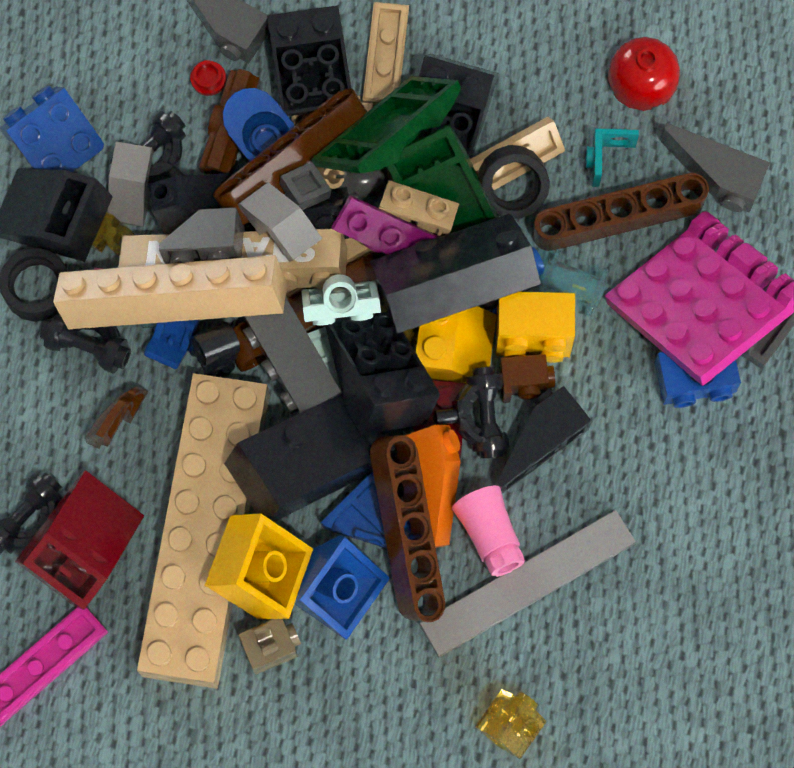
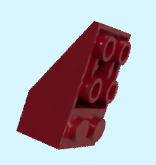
(81, 541)

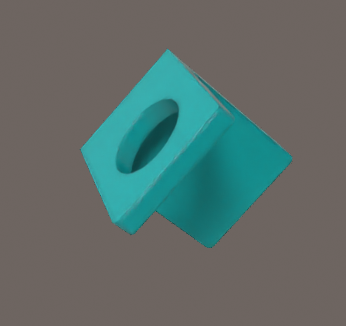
(601, 139)

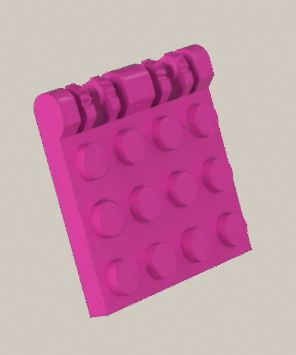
(702, 302)

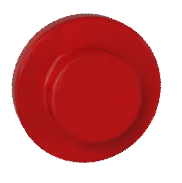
(208, 78)

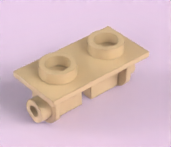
(409, 204)

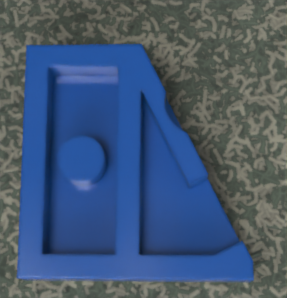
(360, 515)

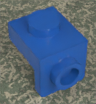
(171, 342)

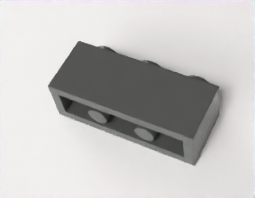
(291, 359)

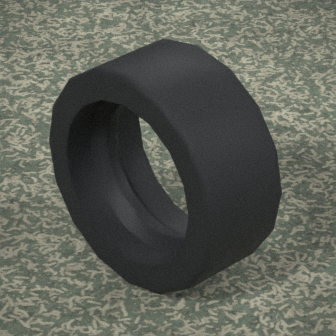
(507, 155)
(9, 273)

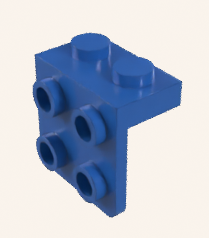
(52, 132)

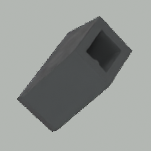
(205, 237)

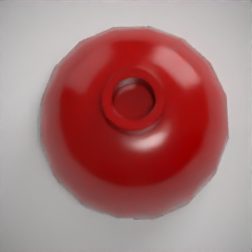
(644, 73)

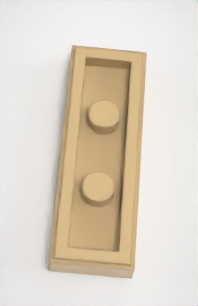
(385, 51)

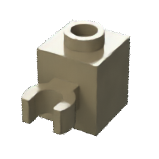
(270, 644)

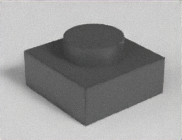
(305, 186)

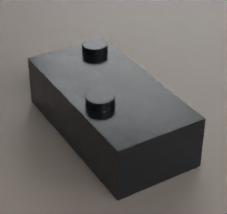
(455, 272)
(302, 459)

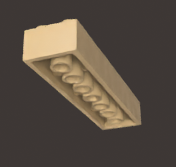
(184, 618)

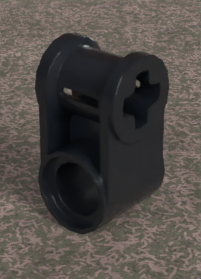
(216, 349)

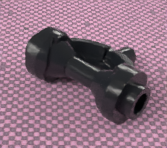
(166, 132)
(110, 351)
(488, 437)
(40, 495)

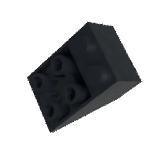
(308, 58)
(472, 101)
(54, 211)
(380, 375)

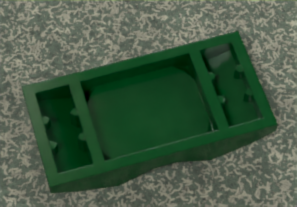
(390, 126)
(444, 169)

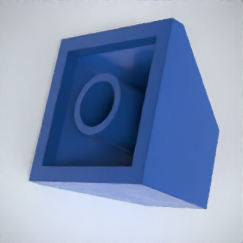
(339, 585)

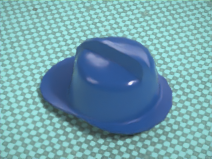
(254, 121)

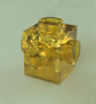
(511, 722)

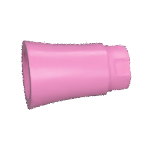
(490, 529)

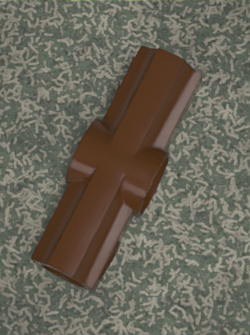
(220, 149)

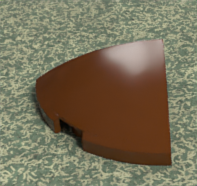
(121, 409)

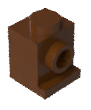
(526, 376)

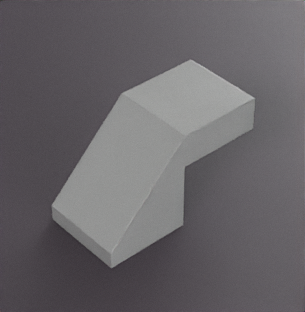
(129, 183)
(282, 219)

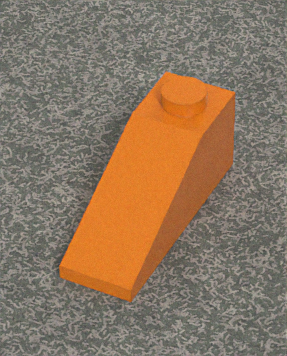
(440, 471)

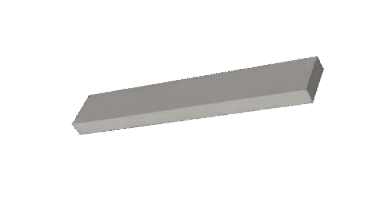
(528, 583)

